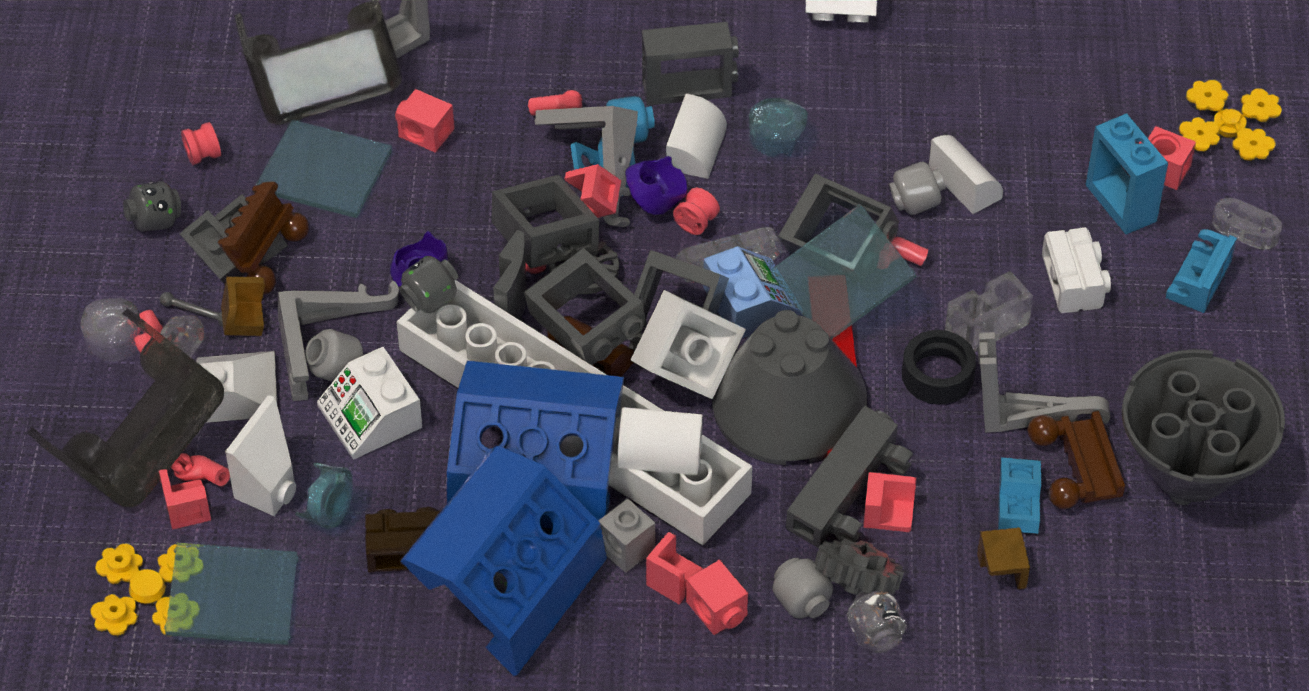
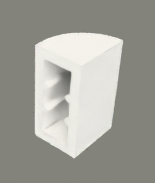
(696, 136)
(964, 174)
(660, 441)

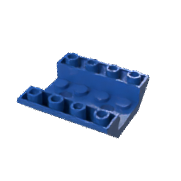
(536, 414)
(497, 528)

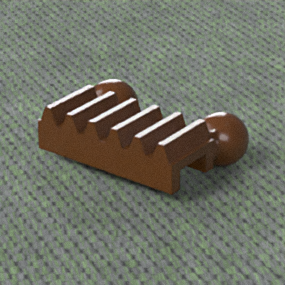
(258, 228)
(1088, 454)

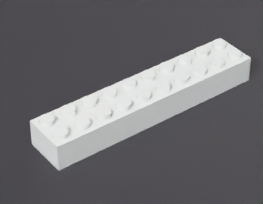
(482, 332)

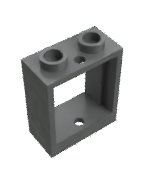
(685, 43)
(816, 201)
(575, 232)
(652, 273)
(567, 282)

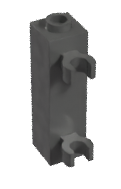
(842, 477)

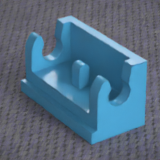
(1202, 271)

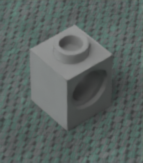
(627, 535)

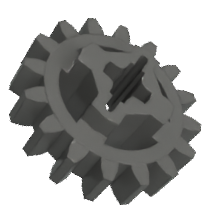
(858, 567)

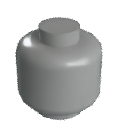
(917, 188)
(330, 353)
(802, 588)

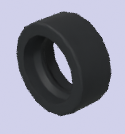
(940, 344)

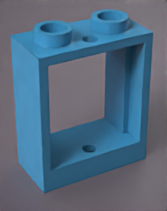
(1133, 199)

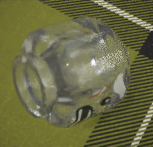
(876, 621)

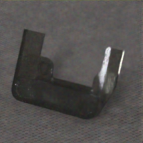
(324, 70)
(152, 432)

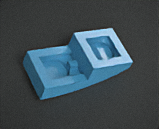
(1019, 495)

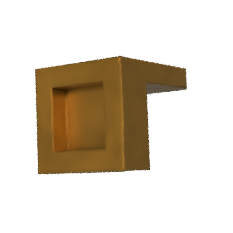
(243, 306)
(1004, 554)

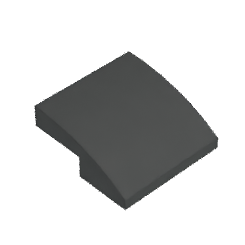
(209, 229)
(512, 283)

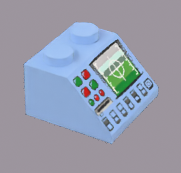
(751, 291)

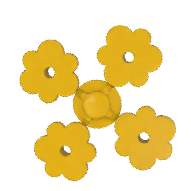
(1231, 122)
(145, 587)

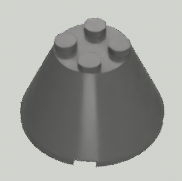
(788, 392)
(1201, 422)

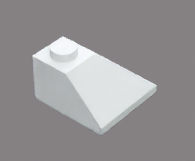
(246, 382)
(261, 461)

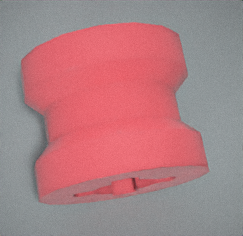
(201, 143)
(696, 211)

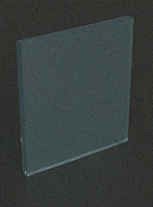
(325, 168)
(843, 272)
(231, 593)

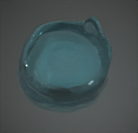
(776, 125)
(329, 497)

